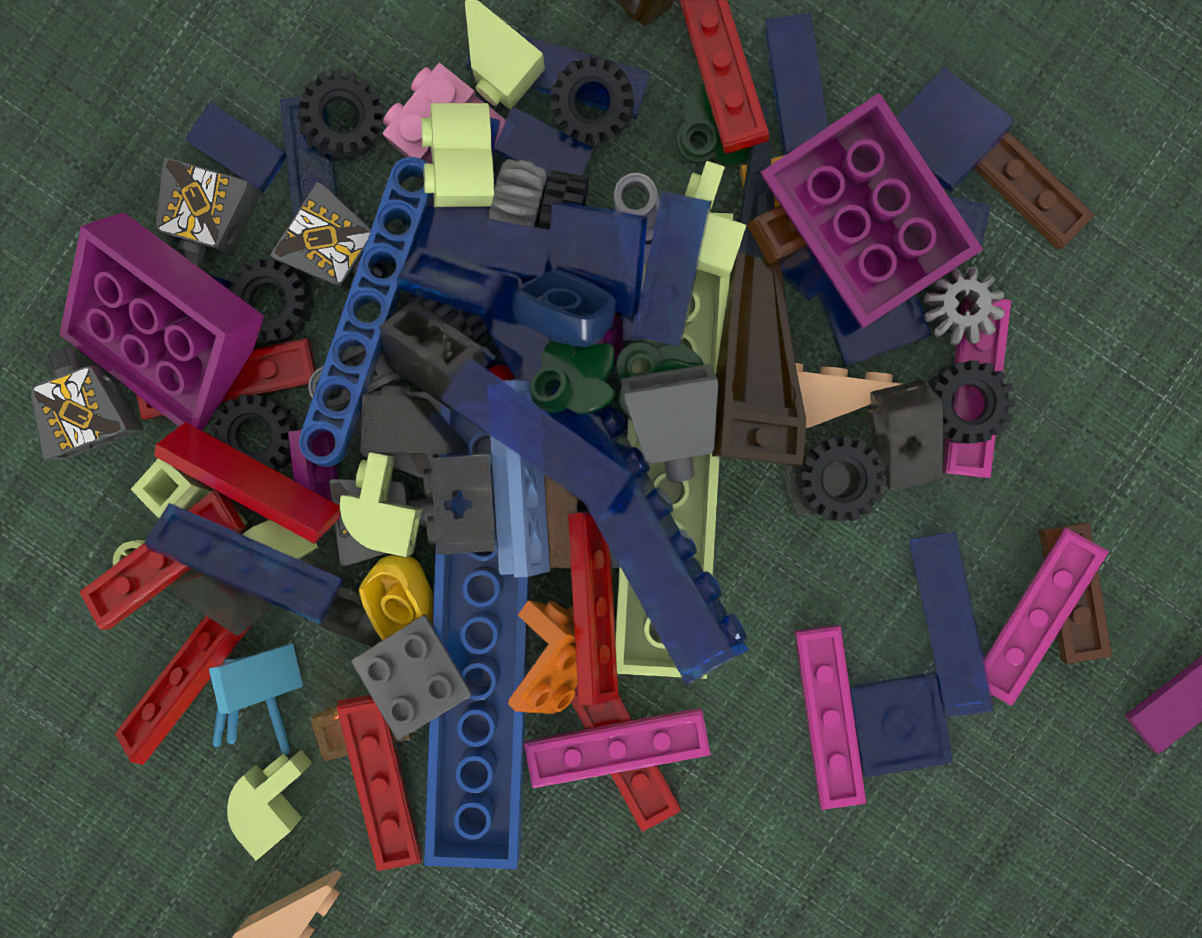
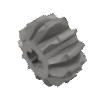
(518, 193)
(981, 307)

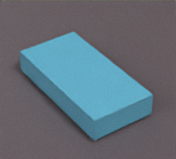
(255, 678)

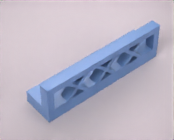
(519, 508)

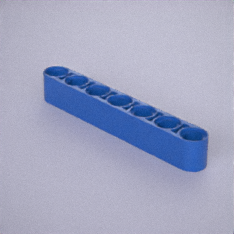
(352, 332)

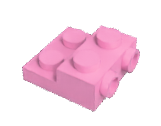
(430, 87)

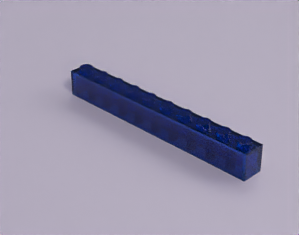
(638, 523)

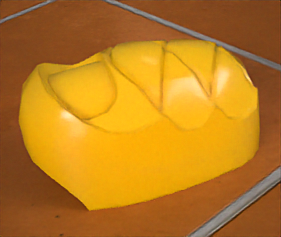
(396, 594)

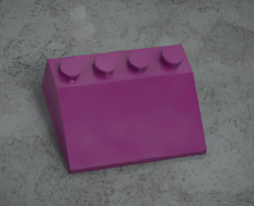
(871, 210)
(156, 320)

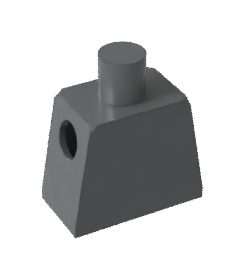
(674, 416)

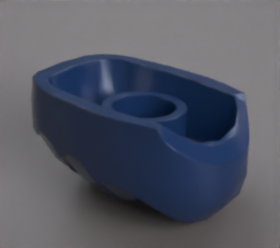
(564, 308)

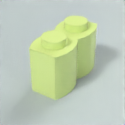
(460, 154)

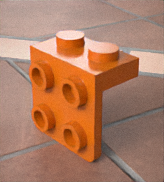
(553, 677)

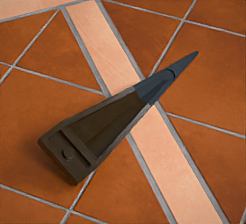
(756, 371)

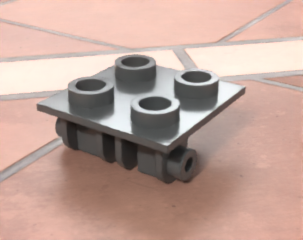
(411, 677)

